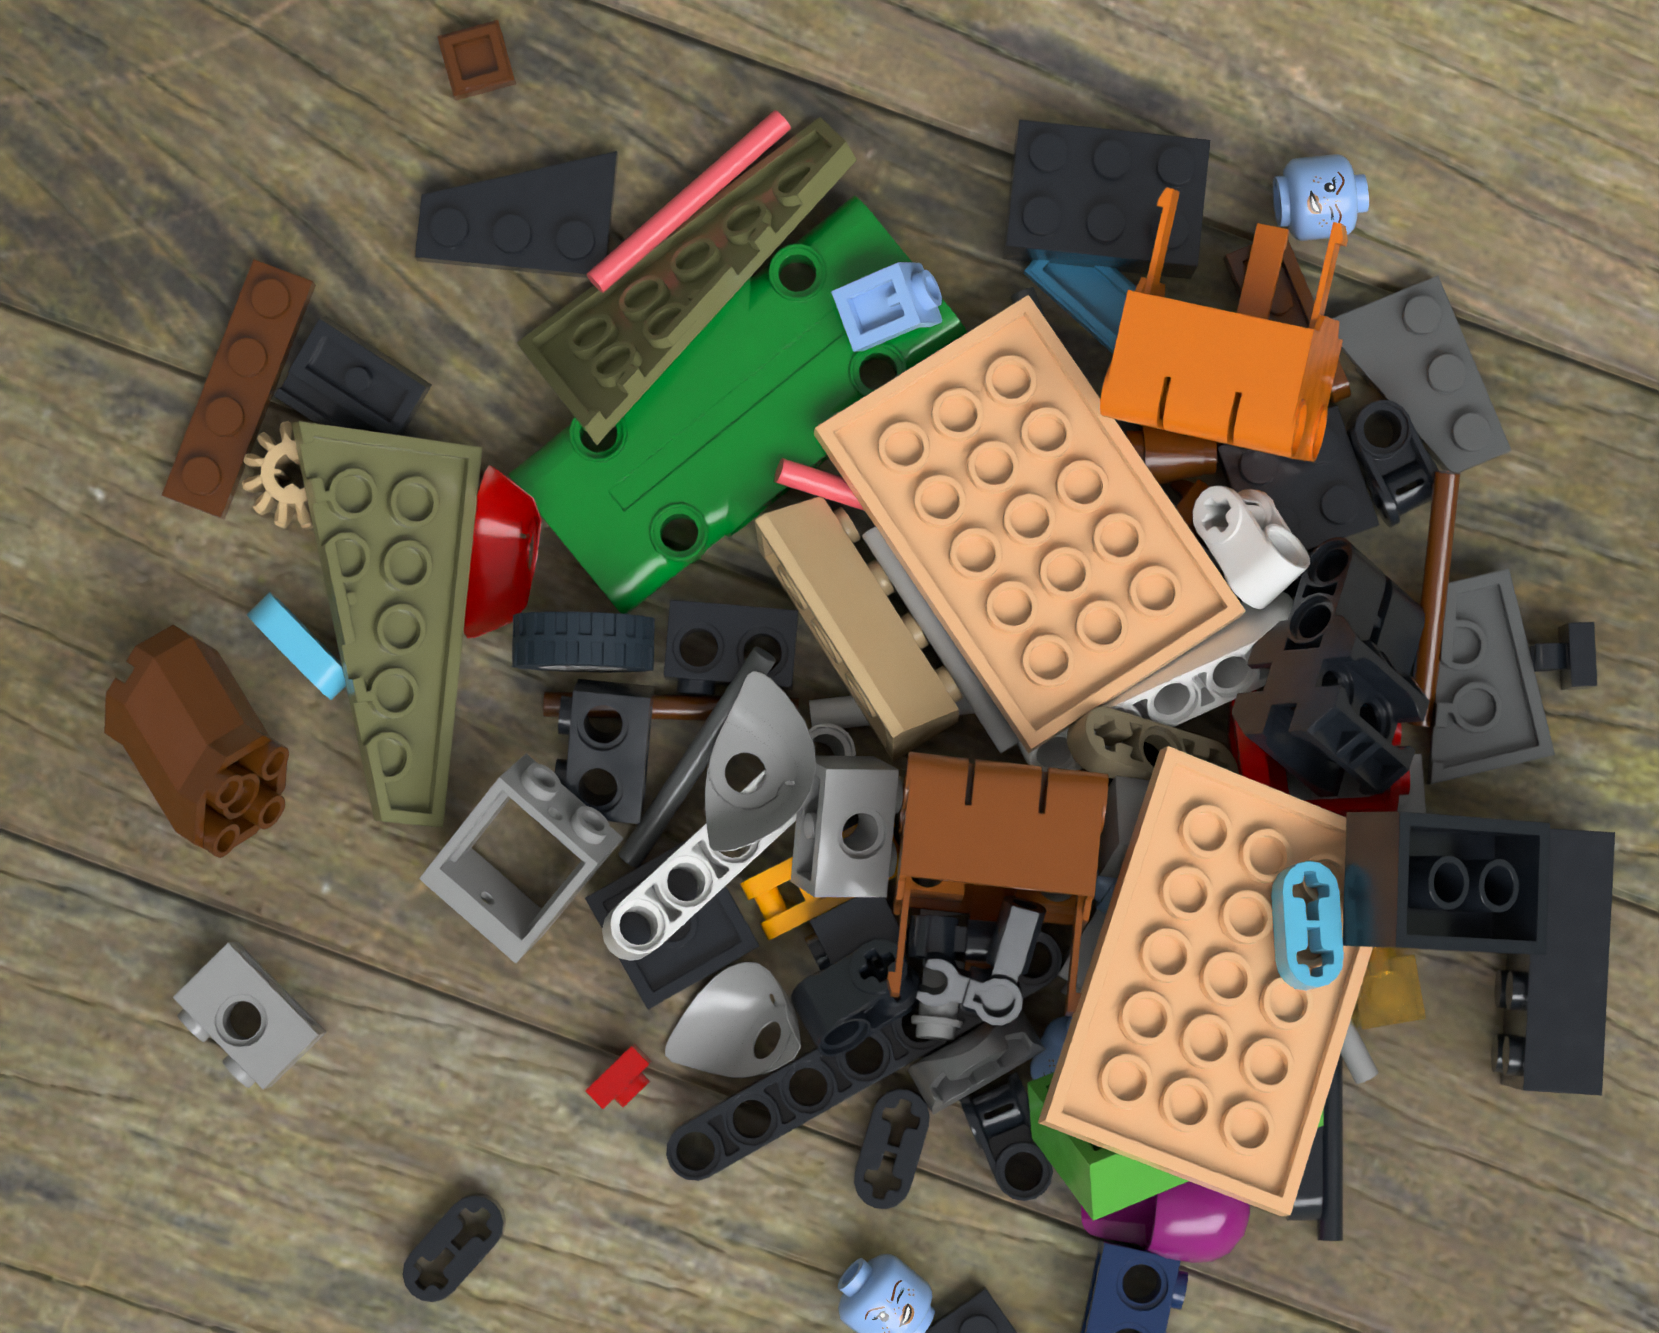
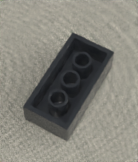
(1560, 998)

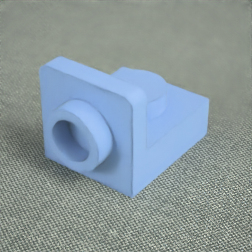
(888, 304)

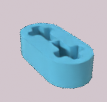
(299, 645)
(1322, 924)

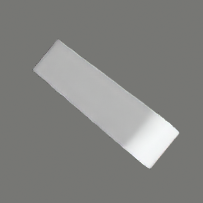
(1189, 684)
(708, 867)

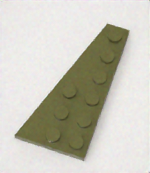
(618, 342)
(395, 567)

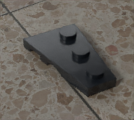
(525, 221)

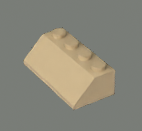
(857, 625)

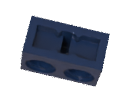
(1112, 1310)

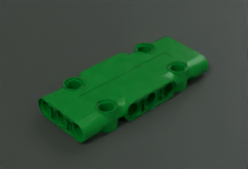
(724, 416)

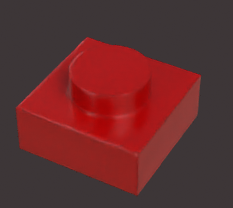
(622, 1079)

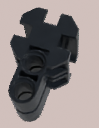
(1339, 649)

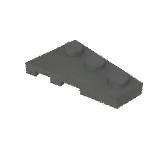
(1420, 360)
(1486, 685)

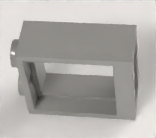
(466, 878)

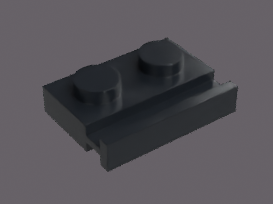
(351, 383)

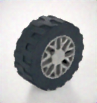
(583, 642)

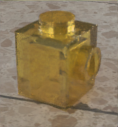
(1389, 991)

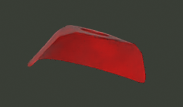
(500, 556)

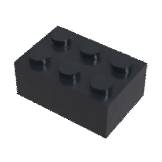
(1095, 195)
(1446, 883)

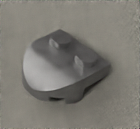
(974, 1061)

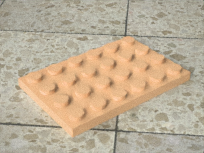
(1028, 523)
(1183, 1025)

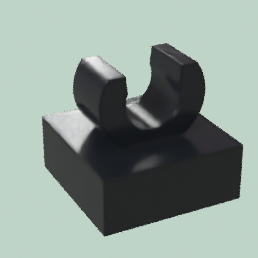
(1571, 656)

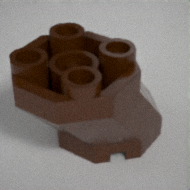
(197, 742)

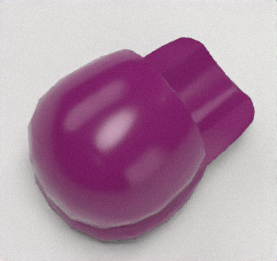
(1177, 1224)

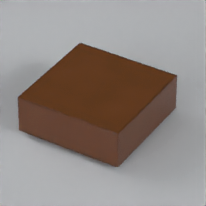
(476, 60)

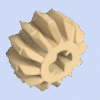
(272, 477)

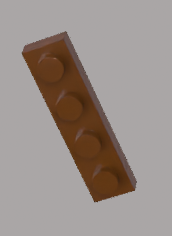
(238, 389)

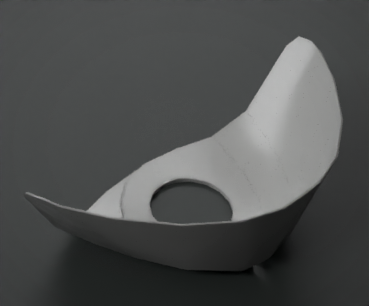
(775, 732)
(725, 1020)

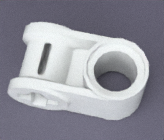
(1249, 543)

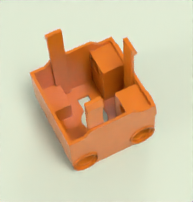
(1225, 370)

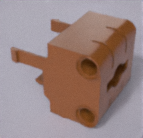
(998, 835)

